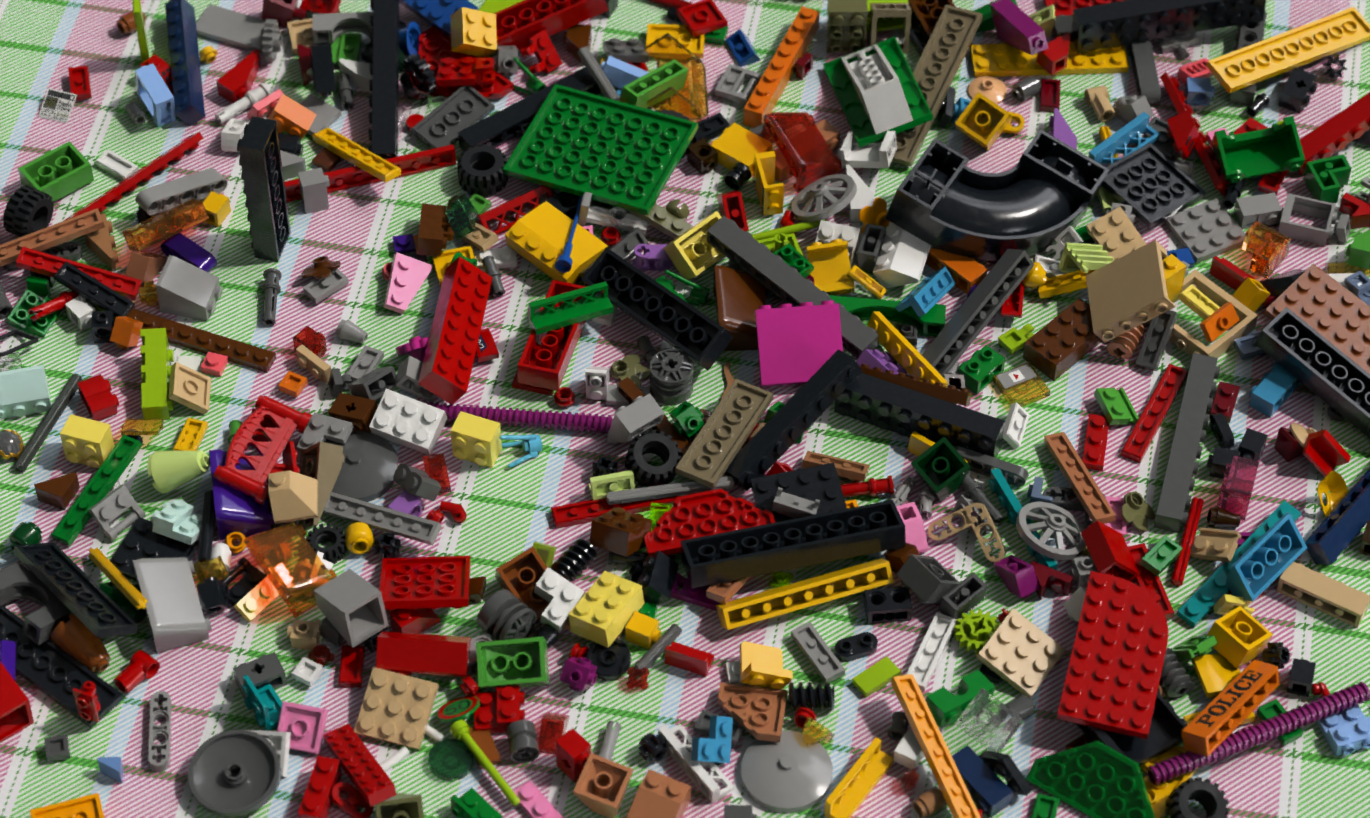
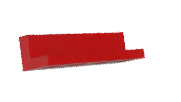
(509, 205)

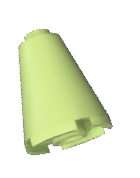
(176, 468)

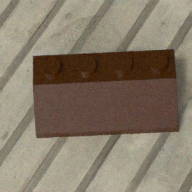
(929, 12)

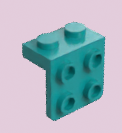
(263, 702)

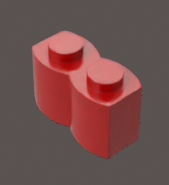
(98, 398)

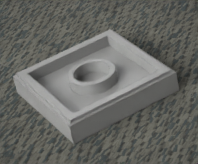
(325, 113)

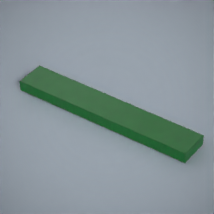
(96, 490)

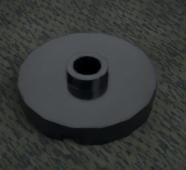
(617, 667)

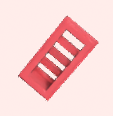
(1186, 70)

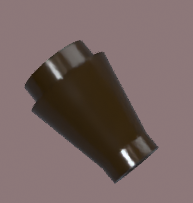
(1222, 518)

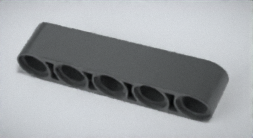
(1145, 71)

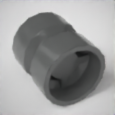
(522, 741)

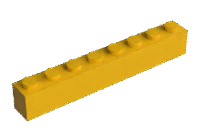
(804, 593)

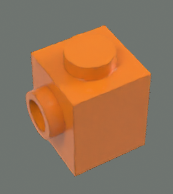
(126, 332)

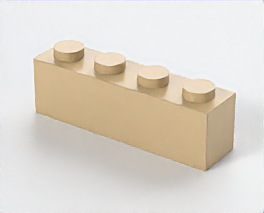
(1324, 594)

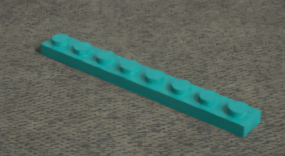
(1215, 587)

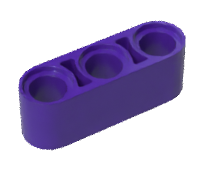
(188, 251)

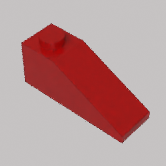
(240, 78)

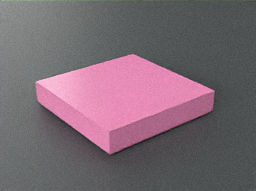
(305, 726)

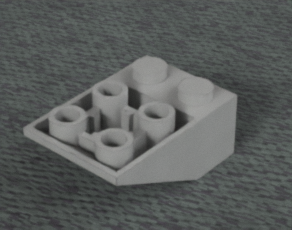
(634, 419)

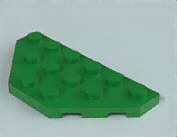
(1094, 781)

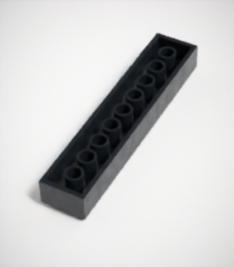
(1143, 20)
(792, 544)

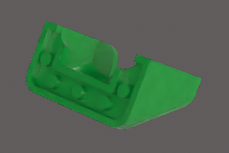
(1259, 151)

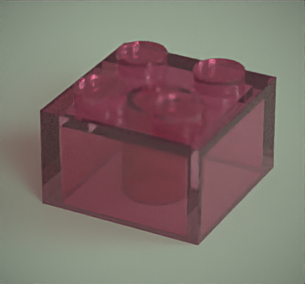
(1238, 485)

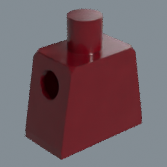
(282, 11)

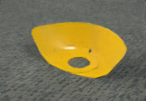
(1335, 483)

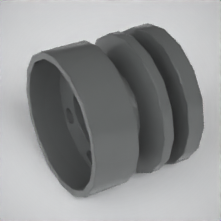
(671, 376)
(506, 617)

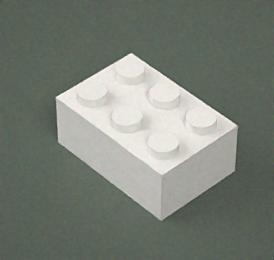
(408, 422)

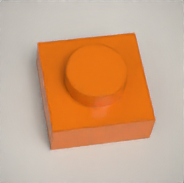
(292, 384)

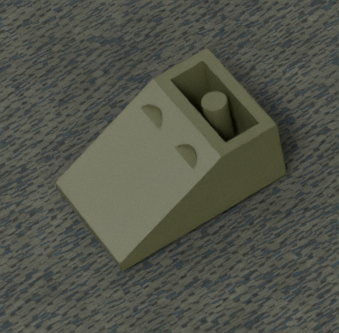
(846, 25)

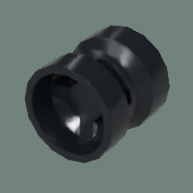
(739, 174)

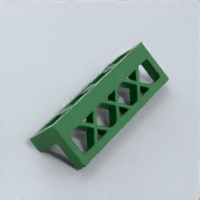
(569, 311)

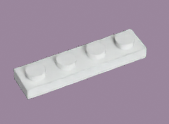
(931, 649)

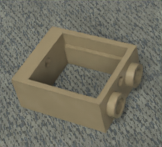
(890, 10)

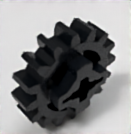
(420, 73)

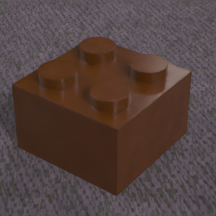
(619, 531)

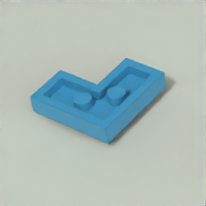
(718, 745)

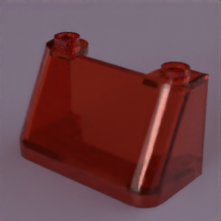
(801, 146)

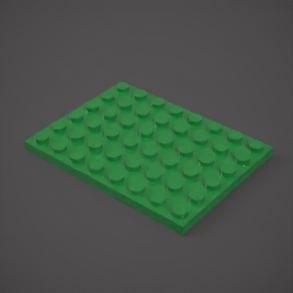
(601, 149)

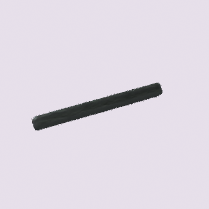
(47, 423)

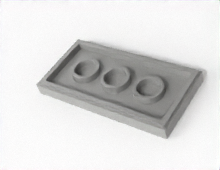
(230, 27)

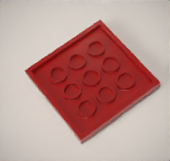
(425, 582)

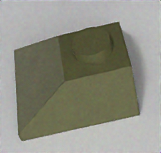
(400, 806)

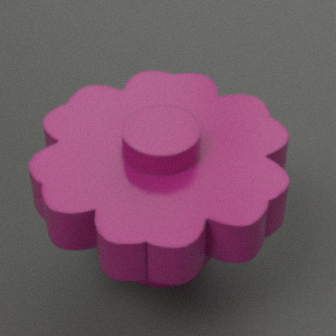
(415, 348)

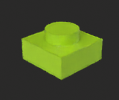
(546, 552)

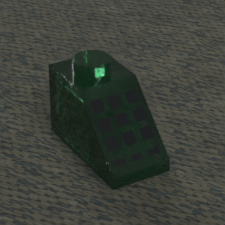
(461, 215)

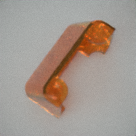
(290, 565)

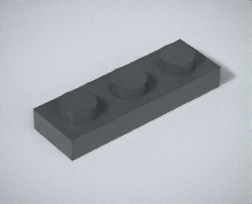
(1156, 340)

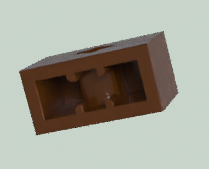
(355, 410)

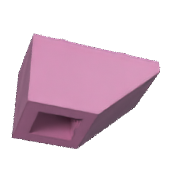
(914, 526)

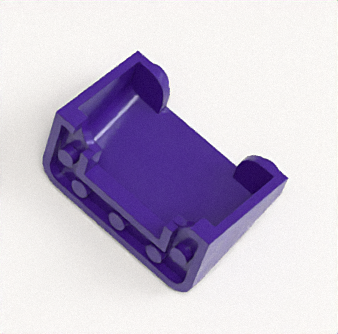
(235, 509)

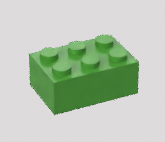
(57, 172)

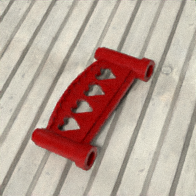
(254, 481)

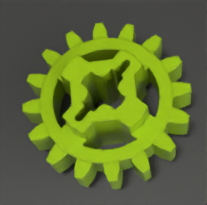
(977, 630)

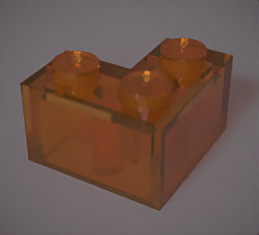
(1267, 248)

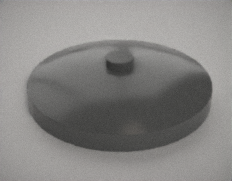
(366, 466)
(234, 773)

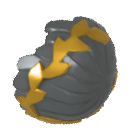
(10, 445)

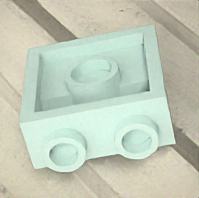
(177, 522)

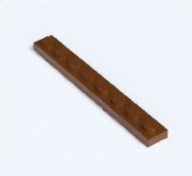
(208, 342)

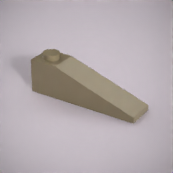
(322, 463)

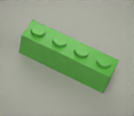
(653, 83)

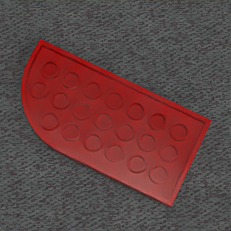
(1115, 658)

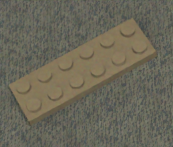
(724, 433)

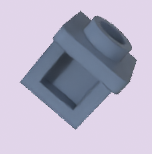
(1035, 491)

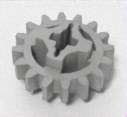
(270, 40)

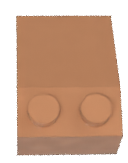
(660, 797)

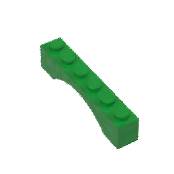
(927, 325)

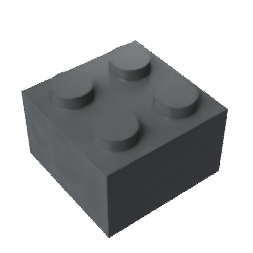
(926, 578)

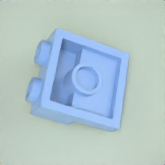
(1346, 731)

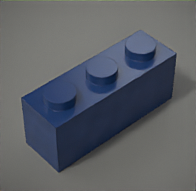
(982, 783)

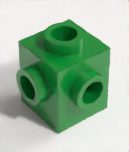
(687, 419)

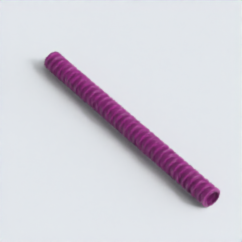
(531, 418)
(1261, 732)

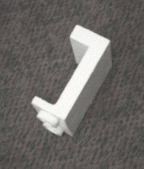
(870, 156)

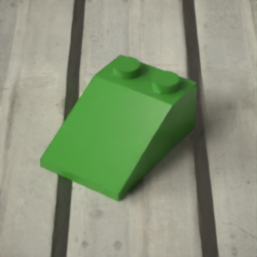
(513, 663)

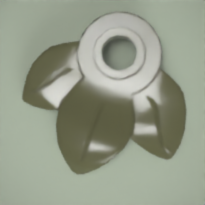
(630, 368)
(1136, 511)

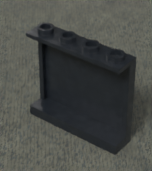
(1163, 735)

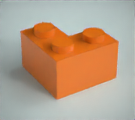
(291, 117)

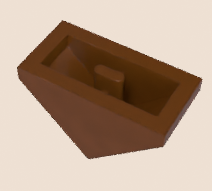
(58, 491)

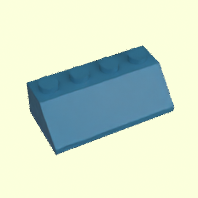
(1266, 559)

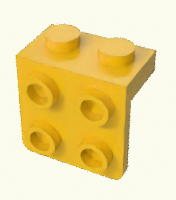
(763, 666)

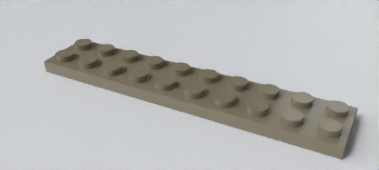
(936, 72)

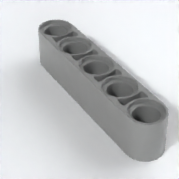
(175, 192)

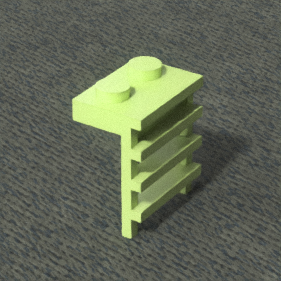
(1083, 257)

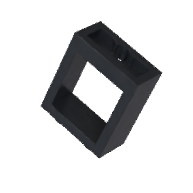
(322, 68)

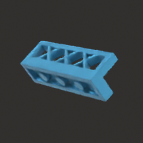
(1119, 140)
(928, 292)

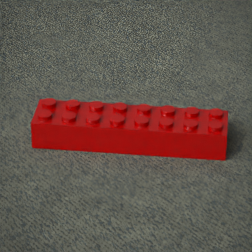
(455, 331)

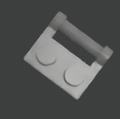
(732, 81)
(111, 507)

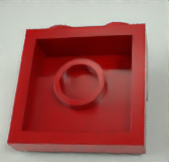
(499, 709)

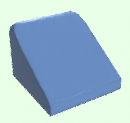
(111, 767)

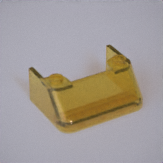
(691, 99)

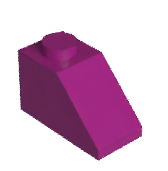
(1017, 576)

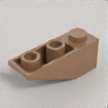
(102, 243)

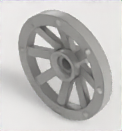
(822, 192)
(1054, 526)

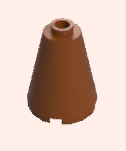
(81, 644)

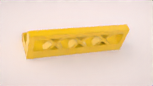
(858, 782)

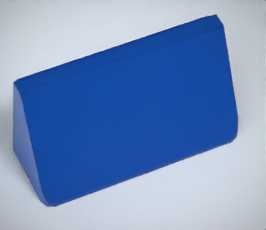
(742, 48)

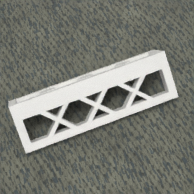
(694, 769)

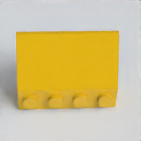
(542, 237)

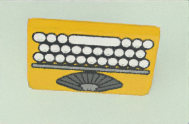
(866, 282)

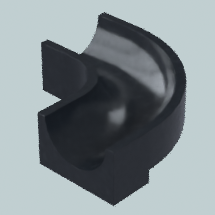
(994, 212)

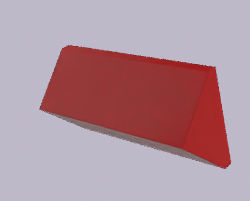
(423, 653)

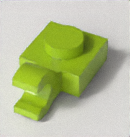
(1015, 339)

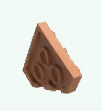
(755, 709)

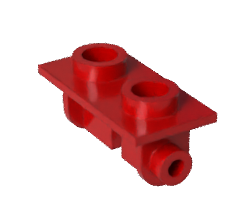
(87, 701)

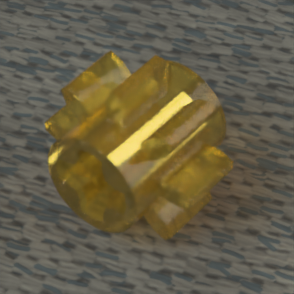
(148, 293)

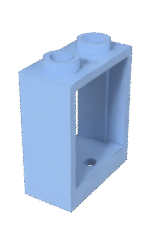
(155, 95)

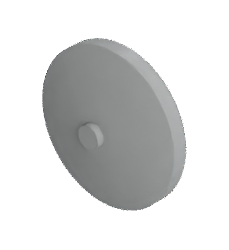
(786, 773)

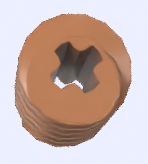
(1126, 343)

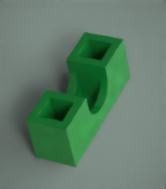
(948, 707)

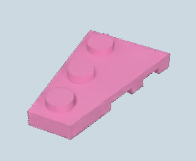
(404, 281)

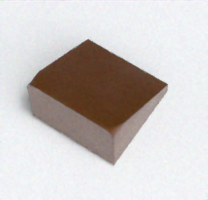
(477, 589)

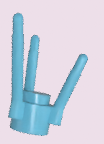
(529, 443)

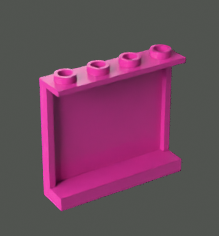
(796, 341)

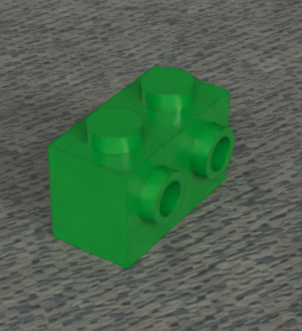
(981, 368)

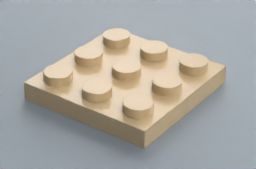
(1020, 653)
(396, 708)

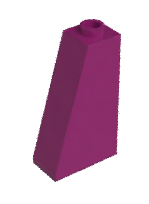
(1017, 28)

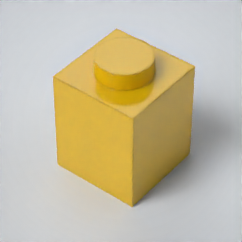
(217, 208)
(1251, 294)
(642, 630)

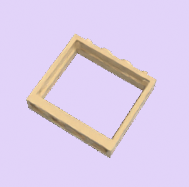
(1244, 326)

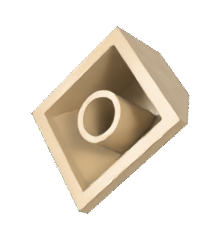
(292, 496)

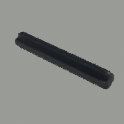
(207, 527)

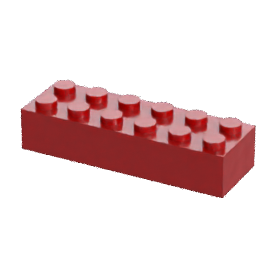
(529, 17)
(550, 352)

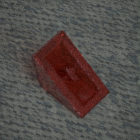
(552, 728)

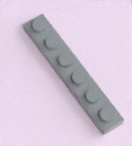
(382, 518)

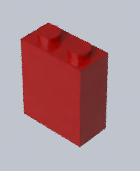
(1109, 551)

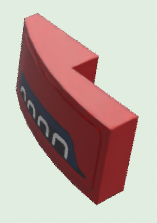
(486, 346)

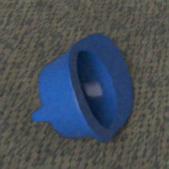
(410, 39)

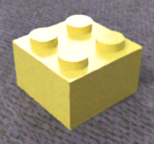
(476, 439)
(86, 441)

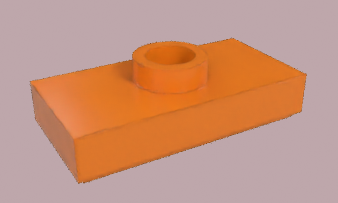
(1219, 322)

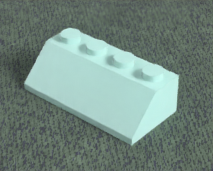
(24, 392)

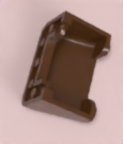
(736, 301)

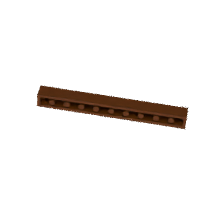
(937, 389)
(630, 391)

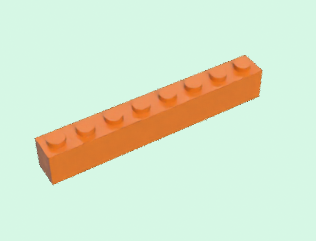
(781, 67)

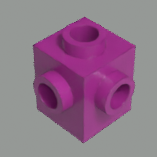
(578, 673)

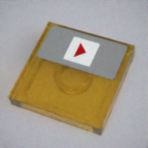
(1021, 385)

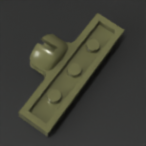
(668, 219)

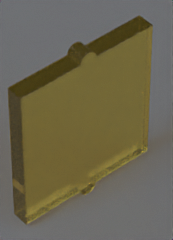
(142, 427)

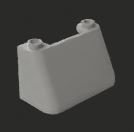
(171, 602)

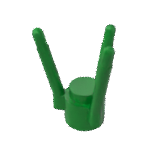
(533, 84)
(698, 292)

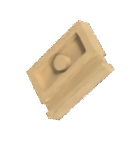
(1215, 544)

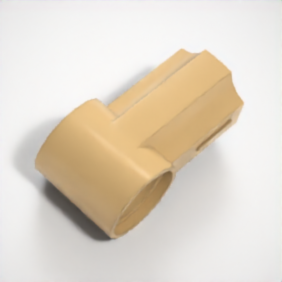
(1099, 100)

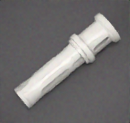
(241, 105)

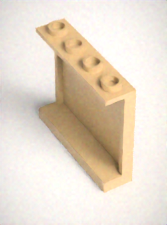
(1128, 291)

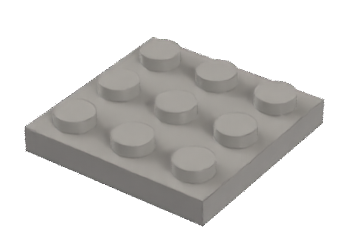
(1206, 230)

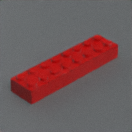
(359, 765)

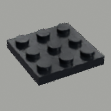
(146, 544)

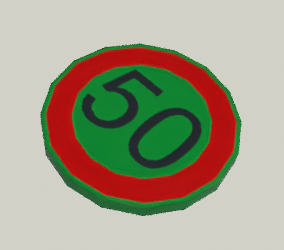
(458, 709)

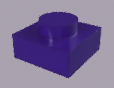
(404, 243)

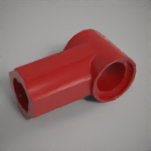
(140, 667)

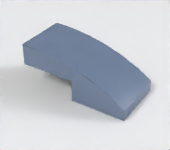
(1359, 285)

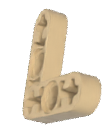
(968, 521)

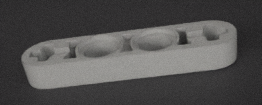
(160, 731)

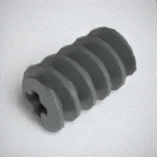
(1174, 677)

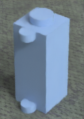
(620, 72)

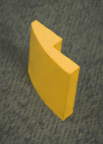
(1214, 673)

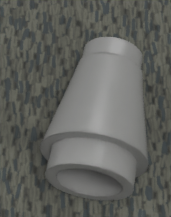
(349, 331)

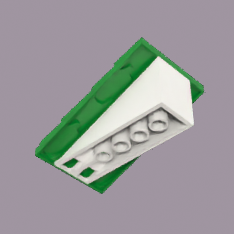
(877, 91)

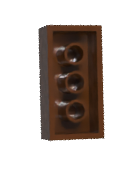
(1062, 341)

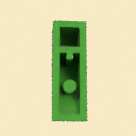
(1360, 251)

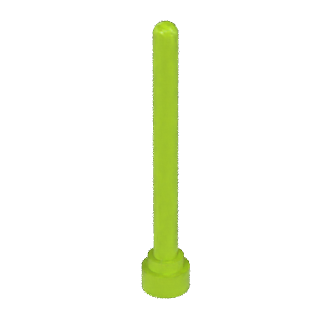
(787, 230)
(461, 731)

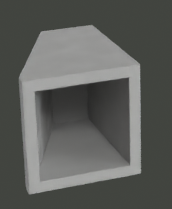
(187, 290)
(352, 607)

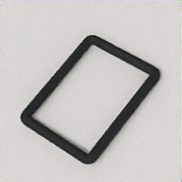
(33, 340)

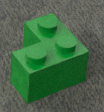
(1326, 177)

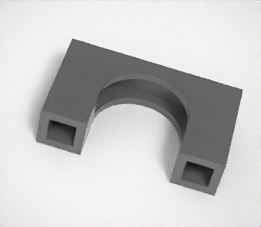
(21, 583)

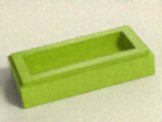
(876, 676)

